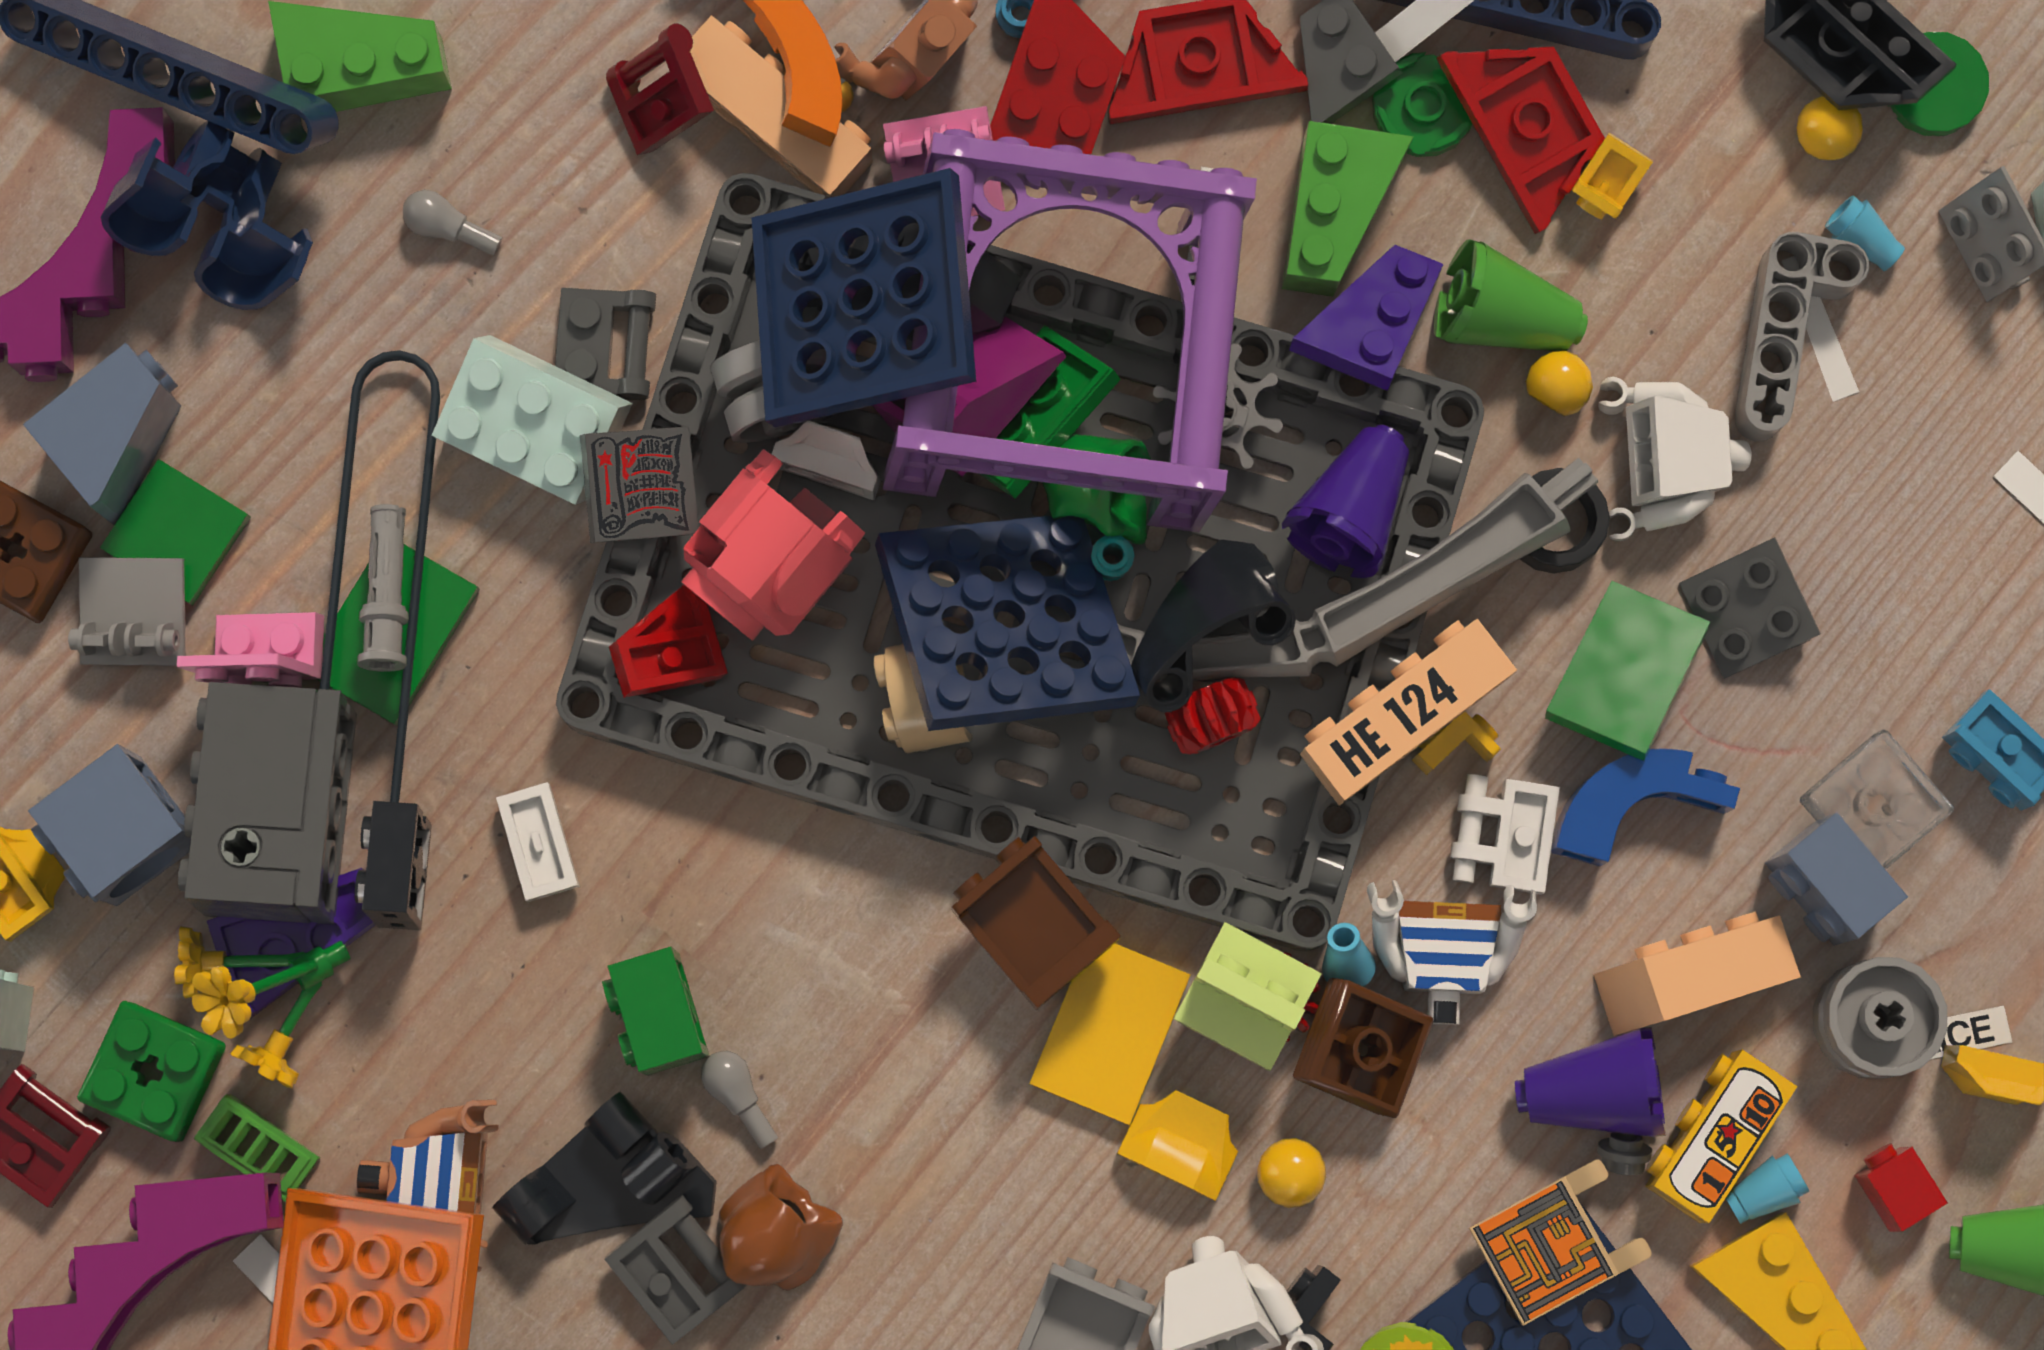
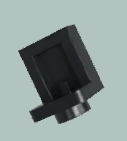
(1308, 1294)

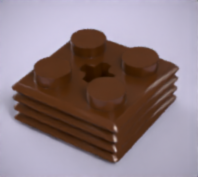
(53, 550)
(1393, 1039)

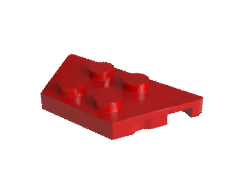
(1199, 60)
(1058, 79)
(1528, 122)

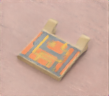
(1549, 1249)

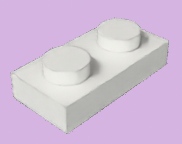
(537, 842)

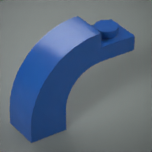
(1597, 806)

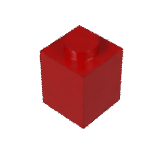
(1899, 1187)

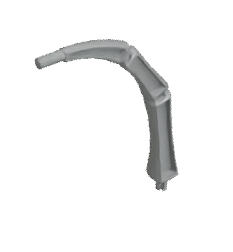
(1503, 532)

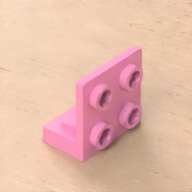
(262, 649)

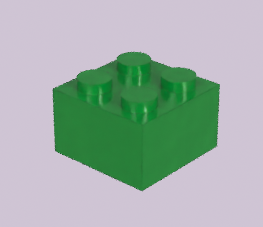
(656, 1012)

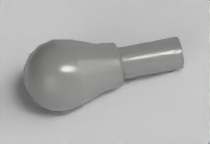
(433, 216)
(730, 1082)

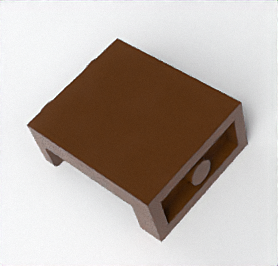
(1033, 921)

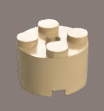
(904, 717)

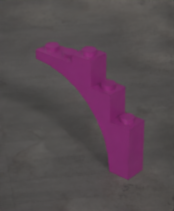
(86, 268)
(172, 1227)

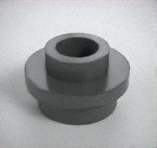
(1624, 1153)

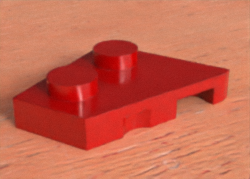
(669, 647)

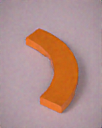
(810, 66)

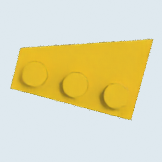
(1780, 1288)

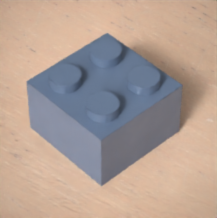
(1834, 881)

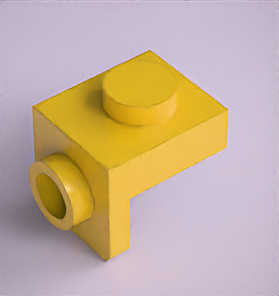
(1610, 178)
(1474, 730)

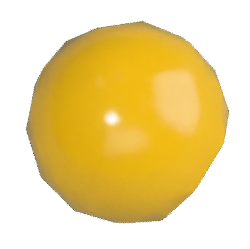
(1828, 131)
(1560, 382)
(1291, 1173)

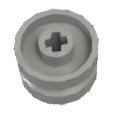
(740, 378)
(1911, 1013)

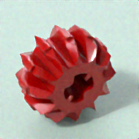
(1213, 716)

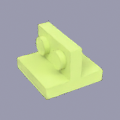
(1247, 996)

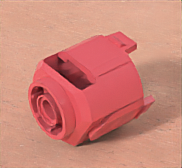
(766, 556)

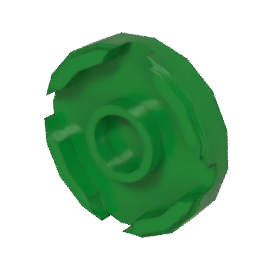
(1955, 98)
(1422, 106)

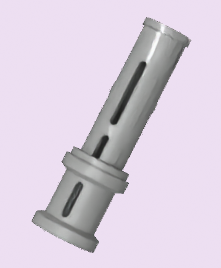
(384, 611)

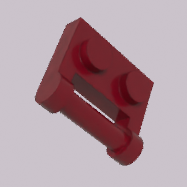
(669, 102)
(31, 1156)

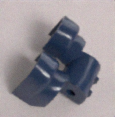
(157, 206)

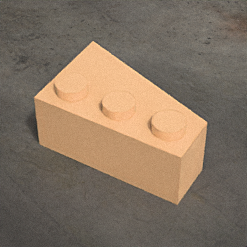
(1698, 973)

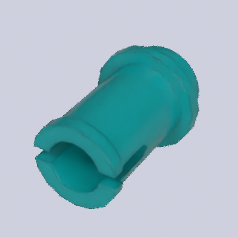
(1112, 545)

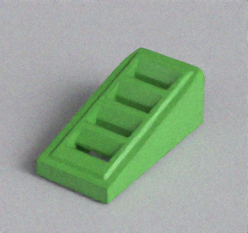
(250, 1118)

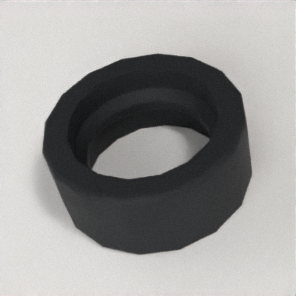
(1596, 532)

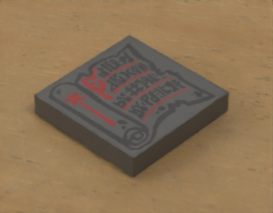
(639, 484)

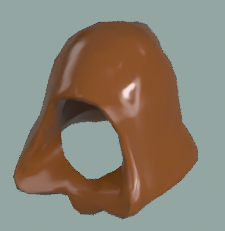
(767, 1240)

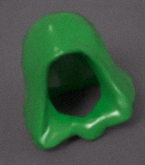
(1107, 510)

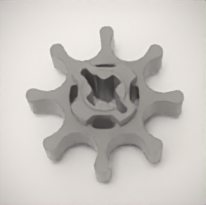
(1244, 414)

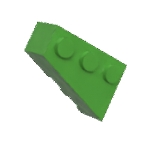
(358, 55)
(1336, 198)

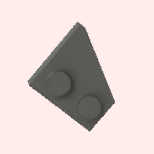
(1342, 59)

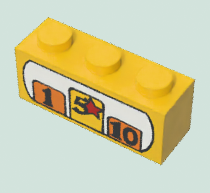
(1718, 1135)

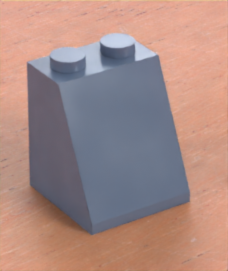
(109, 428)

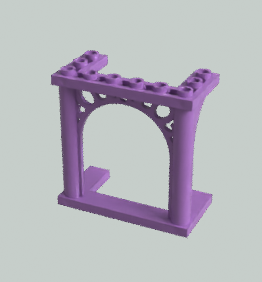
(1213, 220)

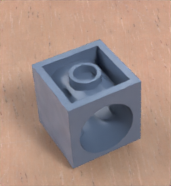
(112, 827)

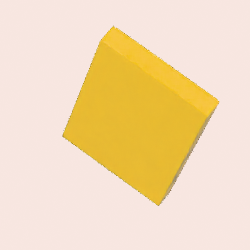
(1110, 1032)

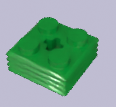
(183, 1056)

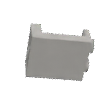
(1084, 1313)

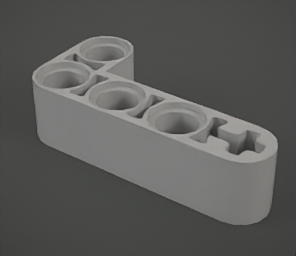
(1787, 338)

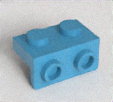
(2001, 749)

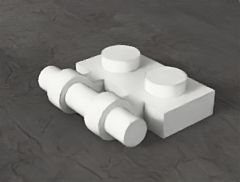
(1522, 835)

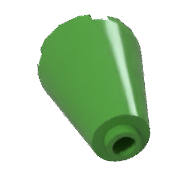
(1504, 305)
(2002, 1247)

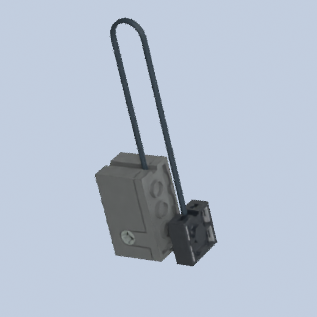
(280, 774)

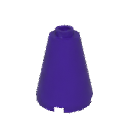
(1352, 504)
(1598, 1087)

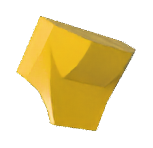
(26, 881)
(1994, 1075)
(1182, 1143)

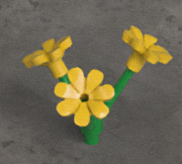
(228, 999)

